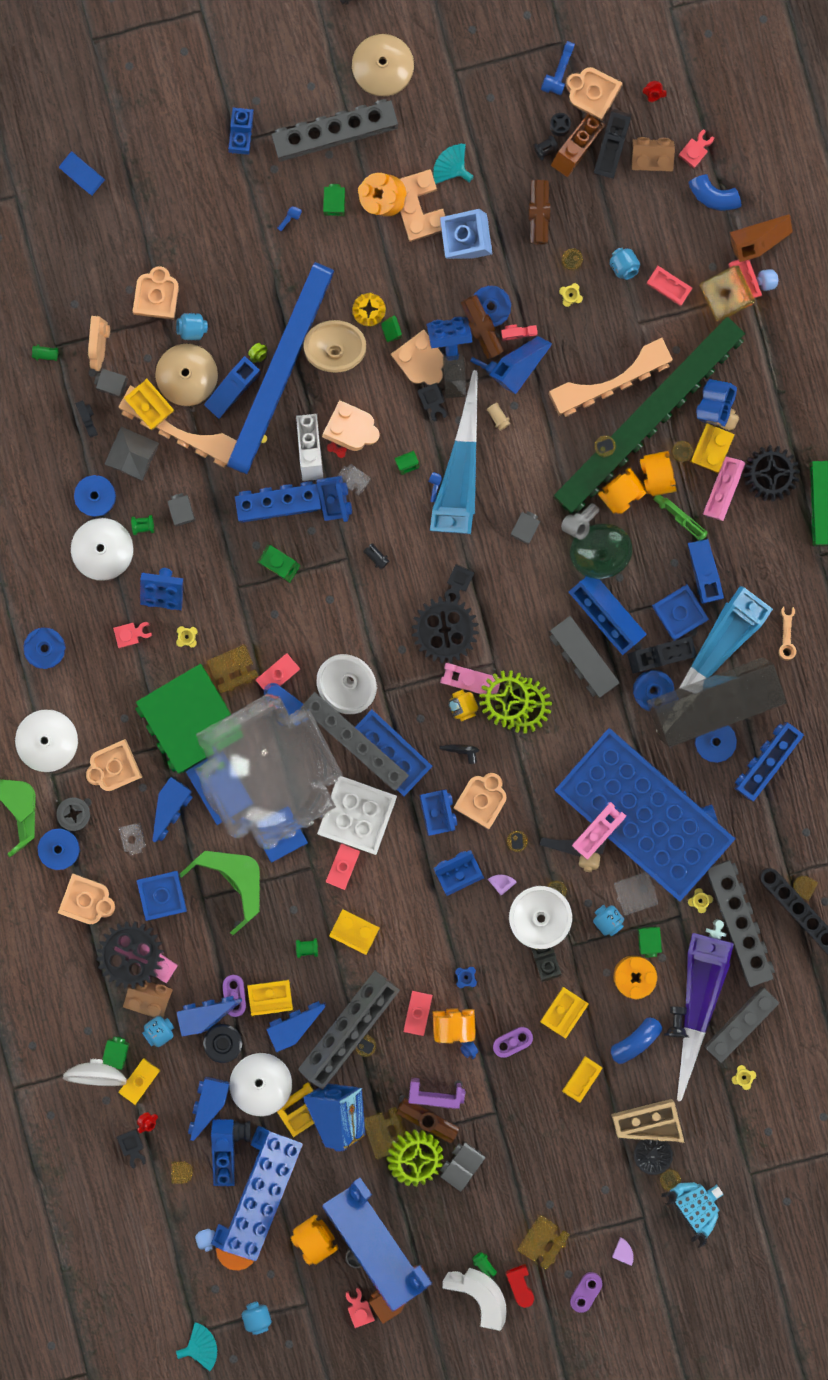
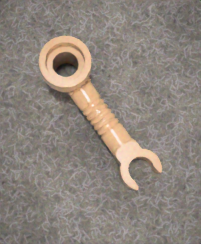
(786, 643)

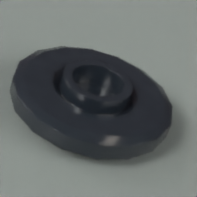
(222, 1043)
(653, 1156)

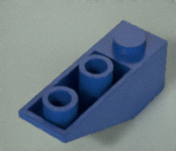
(518, 365)
(232, 387)
(705, 572)
(170, 801)
(201, 1018)
(289, 1031)
(212, 1099)
(223, 1152)

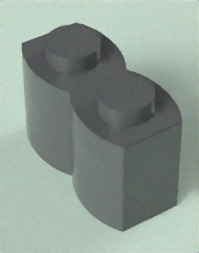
(462, 1165)

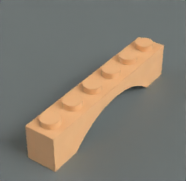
(571, 396)
(216, 446)

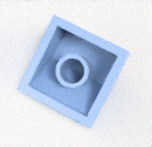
(466, 235)

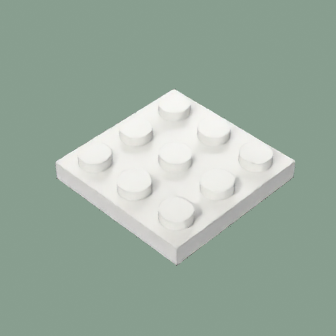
(358, 816)

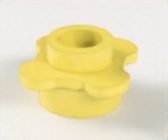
(576, 298)
(182, 632)
(706, 899)
(742, 1071)

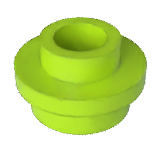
(258, 353)

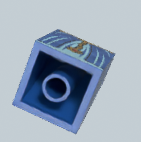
(337, 1114)

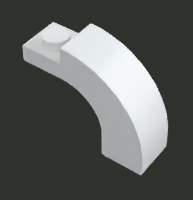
(484, 1291)

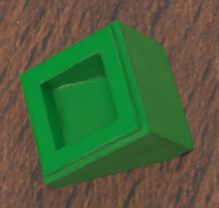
(391, 329)

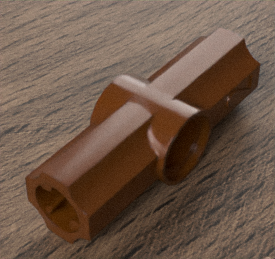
(539, 212)
(482, 326)
(439, 1126)

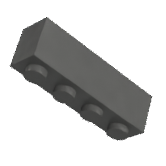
(584, 657)
(741, 1024)

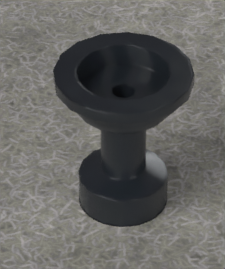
(676, 1030)

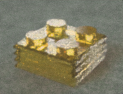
(738, 299)

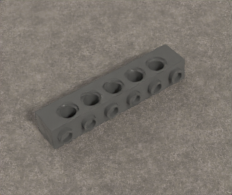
(327, 139)
(355, 742)
(765, 970)
(348, 1030)

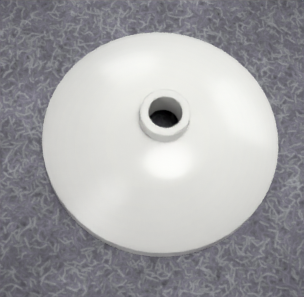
(116, 552)
(339, 690)
(61, 740)
(536, 902)
(95, 1074)
(273, 1092)

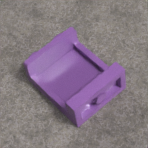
(435, 1099)

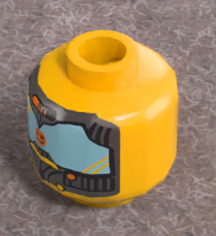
(463, 705)

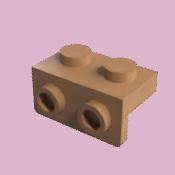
(653, 154)
(148, 1000)

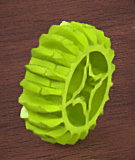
(509, 681)
(541, 703)
(430, 1159)

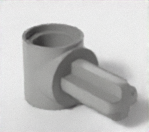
(578, 524)

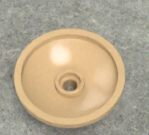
(386, 78)
(334, 346)
(186, 389)

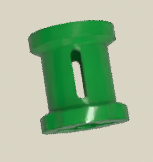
(142, 524)
(307, 948)

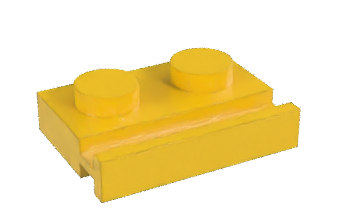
(149, 404)
(712, 448)
(354, 931)
(270, 997)
(564, 1012)

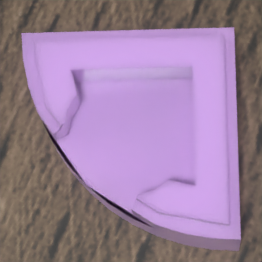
(502, 883)
(623, 1252)

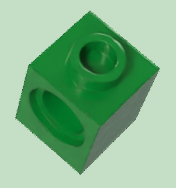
(334, 200)
(649, 941)
(115, 1052)

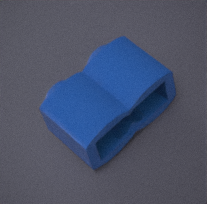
(716, 402)

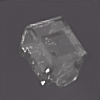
(354, 478)
(136, 831)

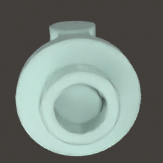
(716, 932)

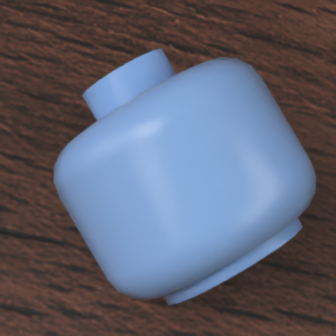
(767, 279)
(204, 1239)

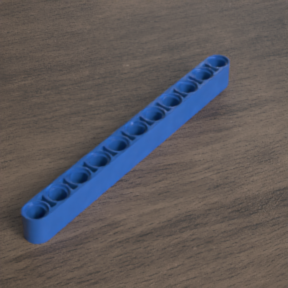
(280, 368)

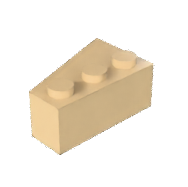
(652, 1122)

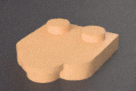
(592, 91)
(156, 294)
(97, 341)
(419, 360)
(351, 427)
(113, 767)
(482, 799)
(86, 900)

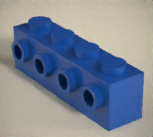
(277, 503)
(607, 613)
(769, 761)

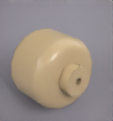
(732, 421)
(590, 864)

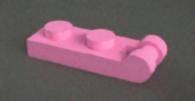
(468, 679)
(598, 831)

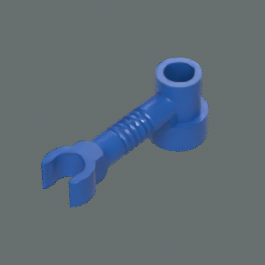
(554, 83)

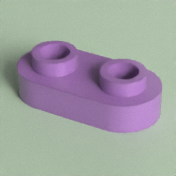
(238, 992)
(512, 1041)
(585, 1292)

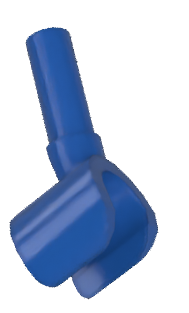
(293, 212)
(488, 368)
(436, 480)

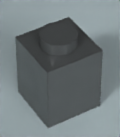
(111, 383)
(181, 509)
(525, 527)

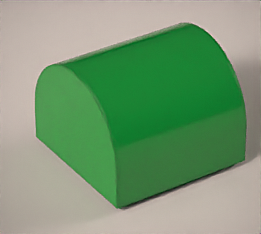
(407, 462)

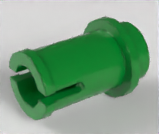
(44, 353)
(481, 1261)

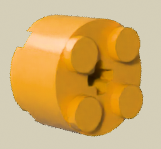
(380, 203)
(659, 473)
(622, 491)
(623, 977)
(454, 1025)
(314, 1240)

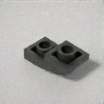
(546, 963)

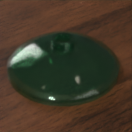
(601, 542)

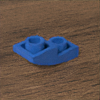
(241, 131)
(81, 173)

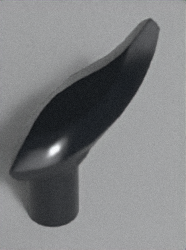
(462, 749)

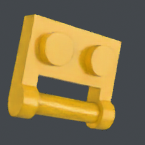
(300, 1118)

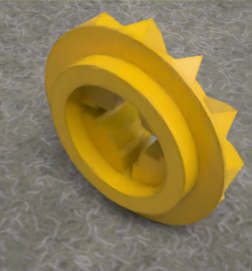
(361, 315)

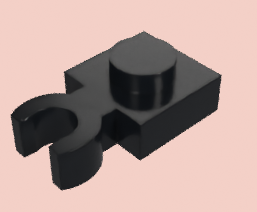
(432, 398)
(86, 412)
(459, 579)
(131, 1144)

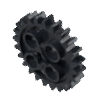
(426, 632)
(138, 937)

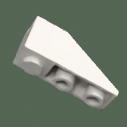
(309, 447)

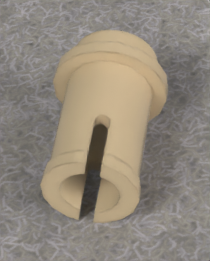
(498, 416)

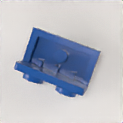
(333, 498)
(438, 812)
(458, 872)

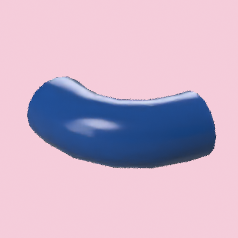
(713, 197)
(637, 1041)

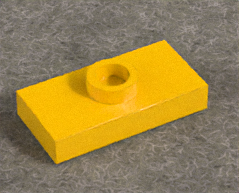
(582, 1079)
(139, 1081)

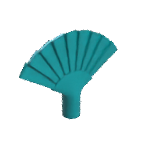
(451, 164)
(201, 1347)

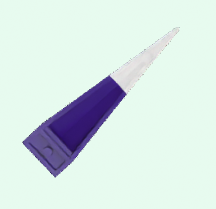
(705, 977)

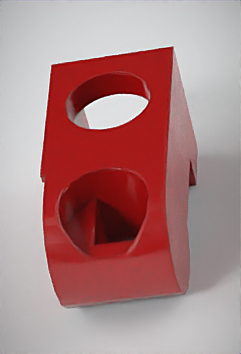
(522, 1293)

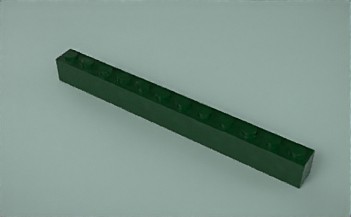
(650, 414)

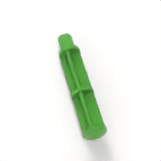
(682, 518)

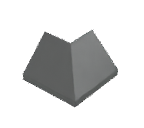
(131, 453)

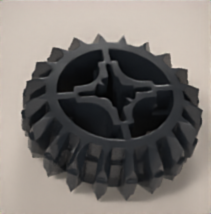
(789, 472)

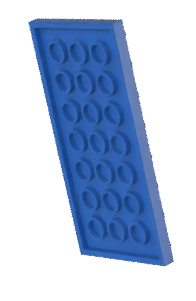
(661, 826)

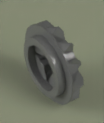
(70, 823)

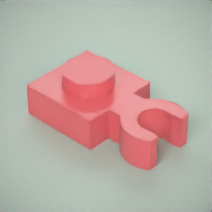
(695, 151)
(512, 332)
(128, 634)
(359, 1311)

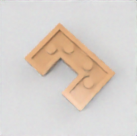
(415, 222)

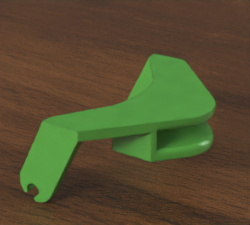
(20, 800)
(240, 872)

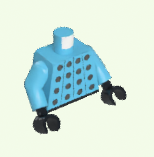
(696, 1207)

